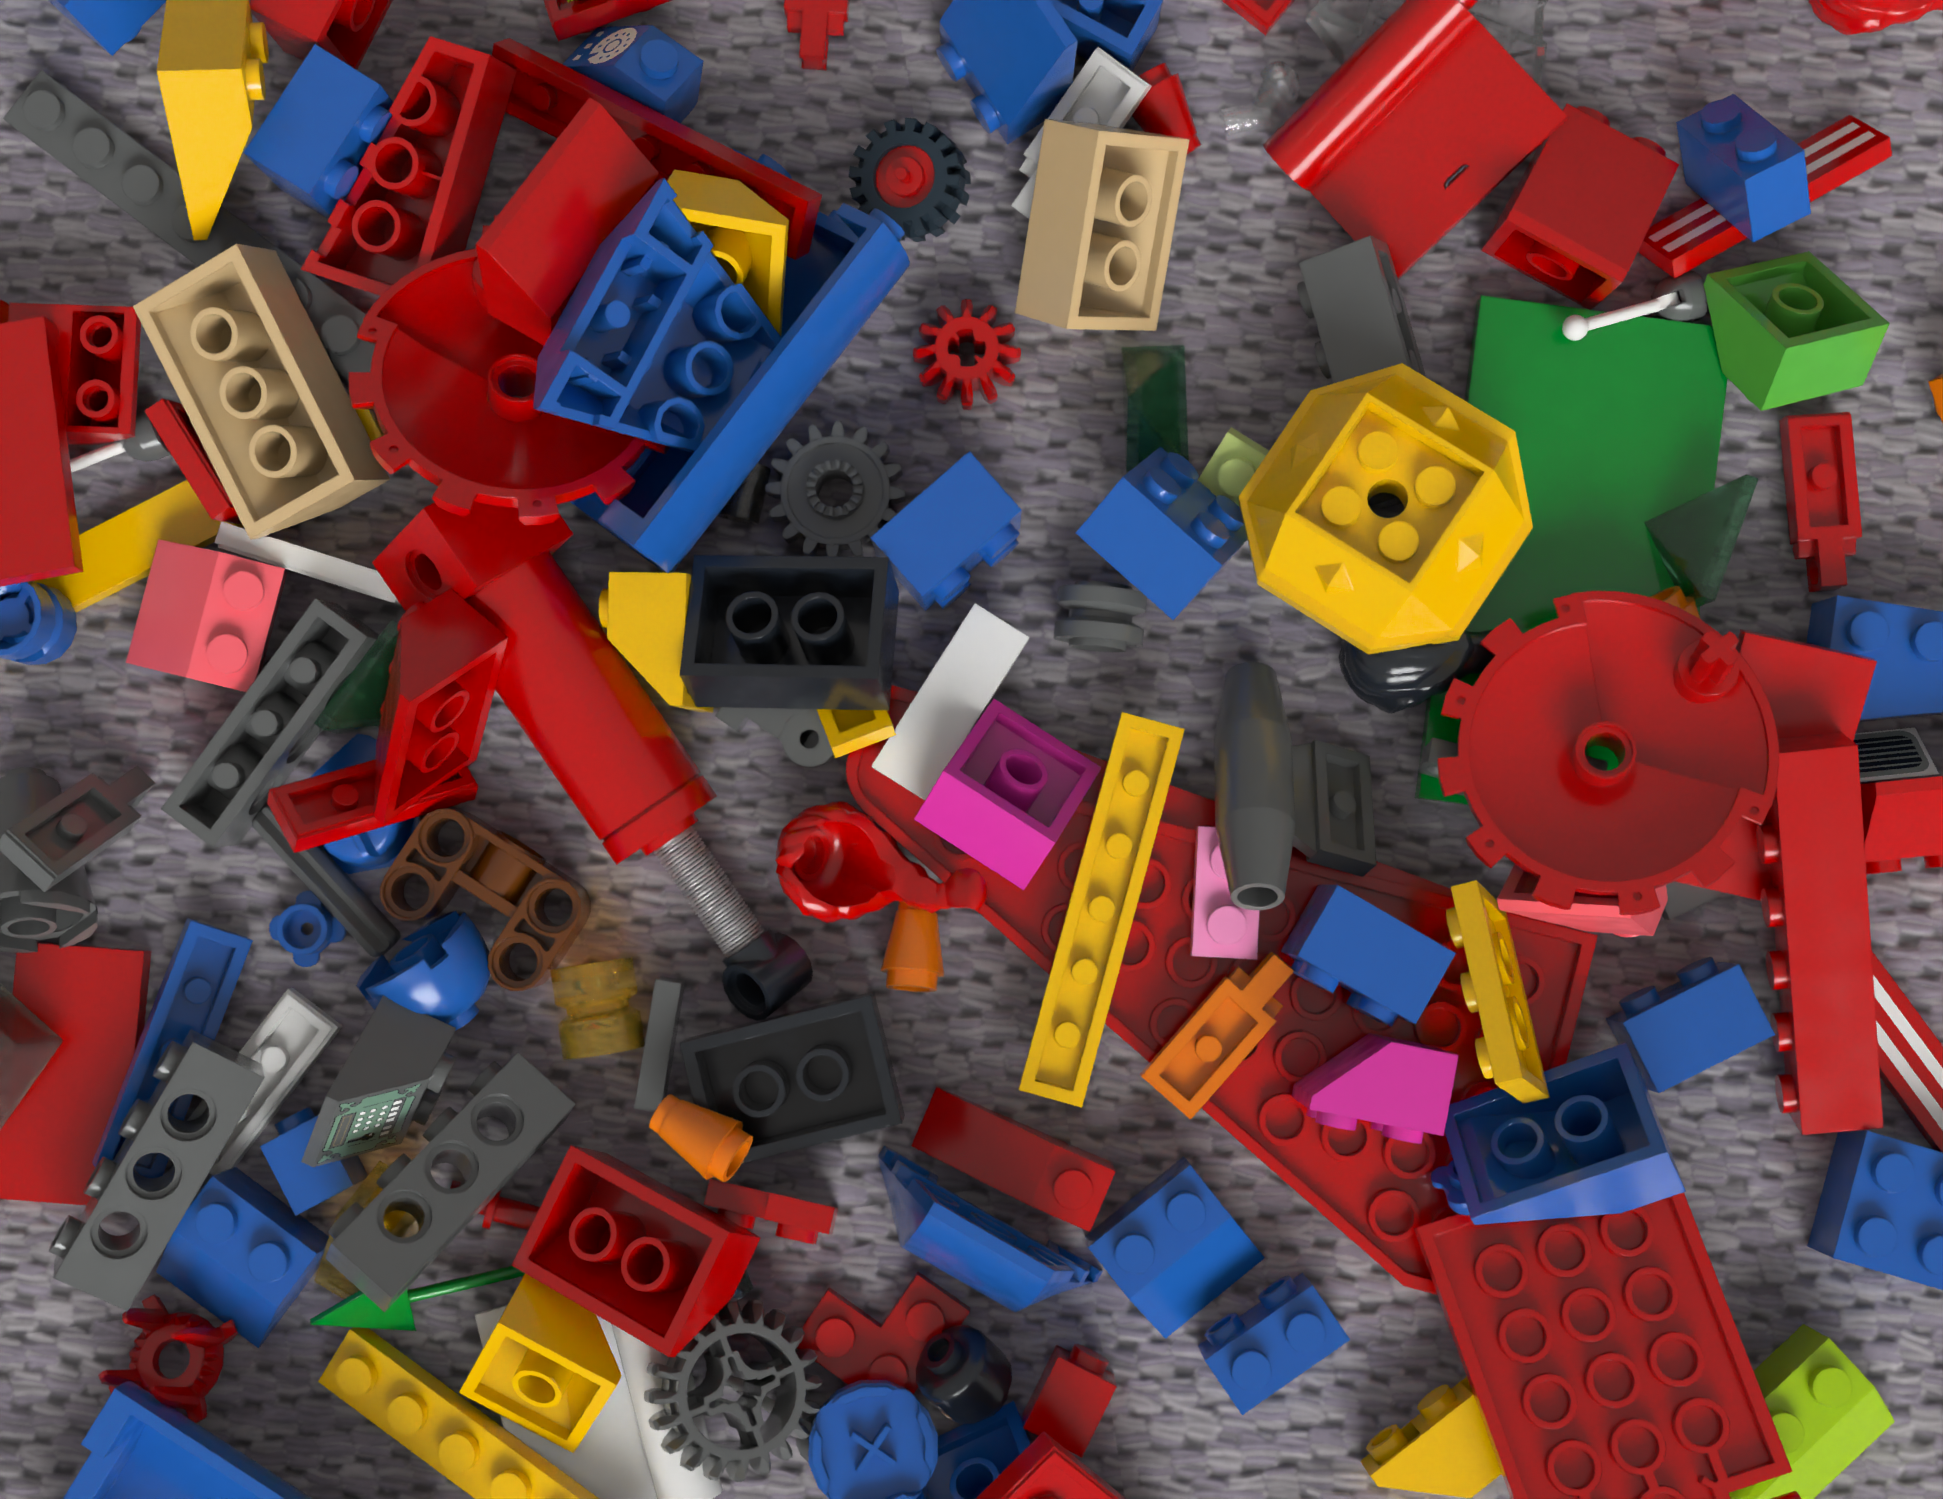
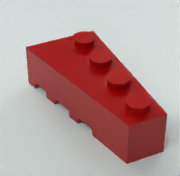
(422, 174)

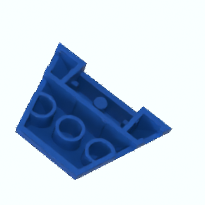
(653, 333)
(975, 1243)

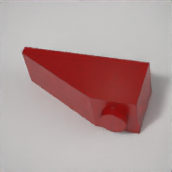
(1015, 1158)

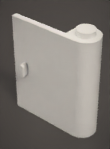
(620, 1450)

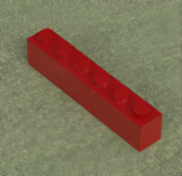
(1821, 938)

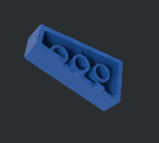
(1901, 640)

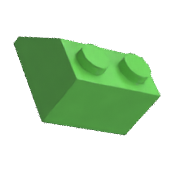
(1791, 330)

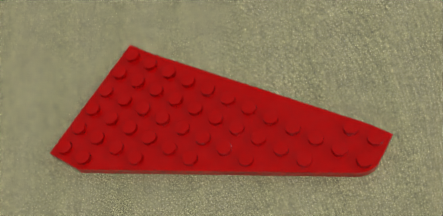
(1355, 1178)

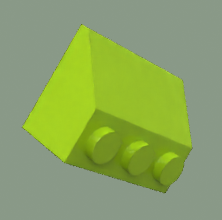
(1821, 1413)

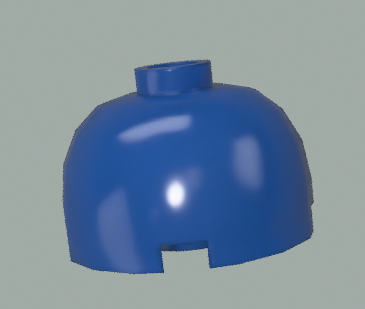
(435, 973)

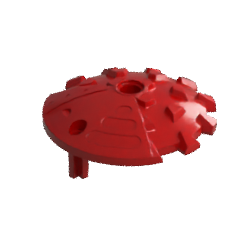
(449, 407)
(1656, 692)

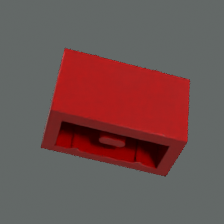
(96, 367)

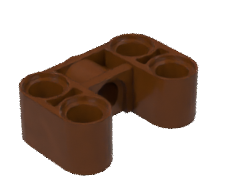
(499, 873)

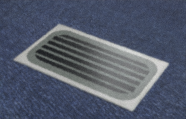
(1892, 755)

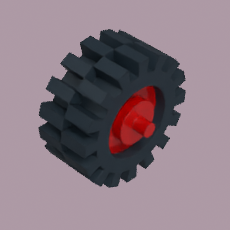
(911, 177)

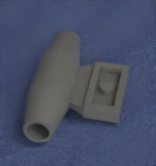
(1283, 794)

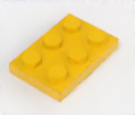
(1497, 992)

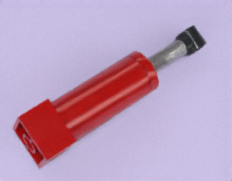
(591, 722)

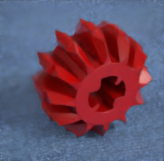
(948, 366)

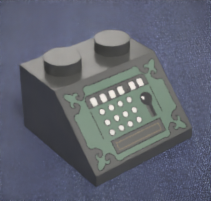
(383, 1085)

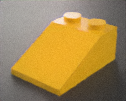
(209, 87)

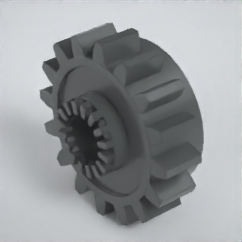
(830, 459)

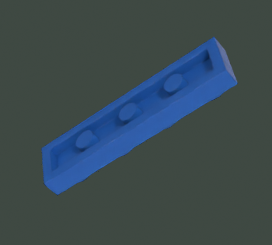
(190, 997)

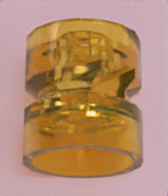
(597, 1008)

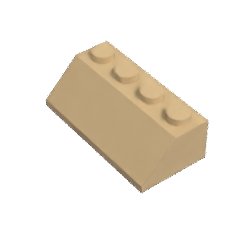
(260, 390)

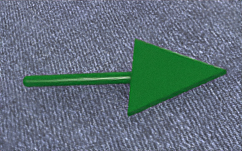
(364, 1313)

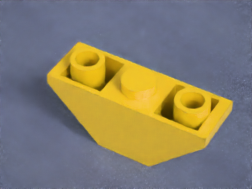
(1438, 1450)

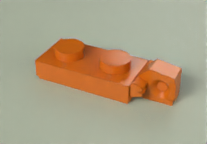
(1218, 1035)

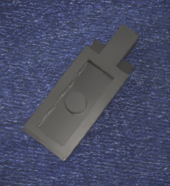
(75, 826)

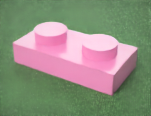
(1217, 923)

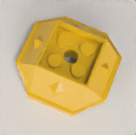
(1376, 576)

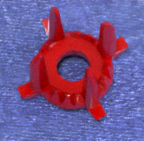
(160, 1329)

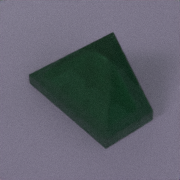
(1154, 401)
(1701, 536)
(360, 697)

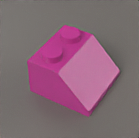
(1007, 794)

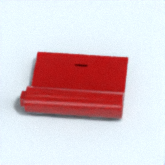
(1406, 118)

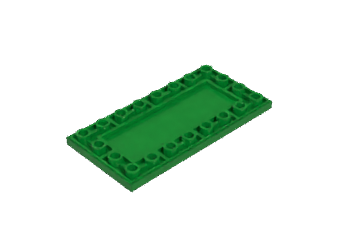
(1604, 443)

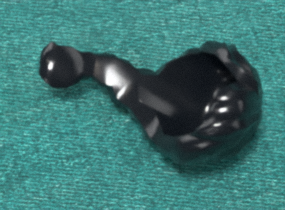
(1411, 674)

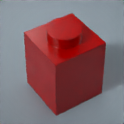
(1070, 1397)

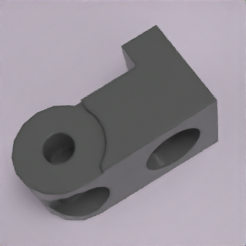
(797, 729)

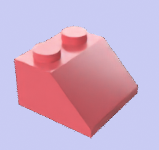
(206, 615)

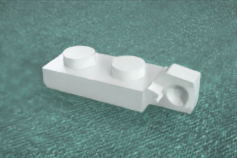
(1100, 95)

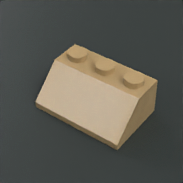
(1100, 226)

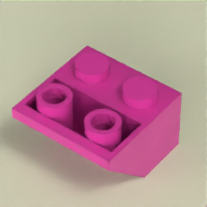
(1384, 1081)

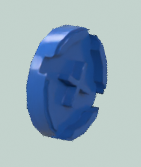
(872, 1443)

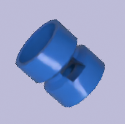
(35, 623)

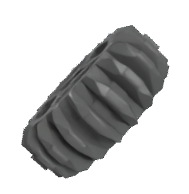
(745, 1415)

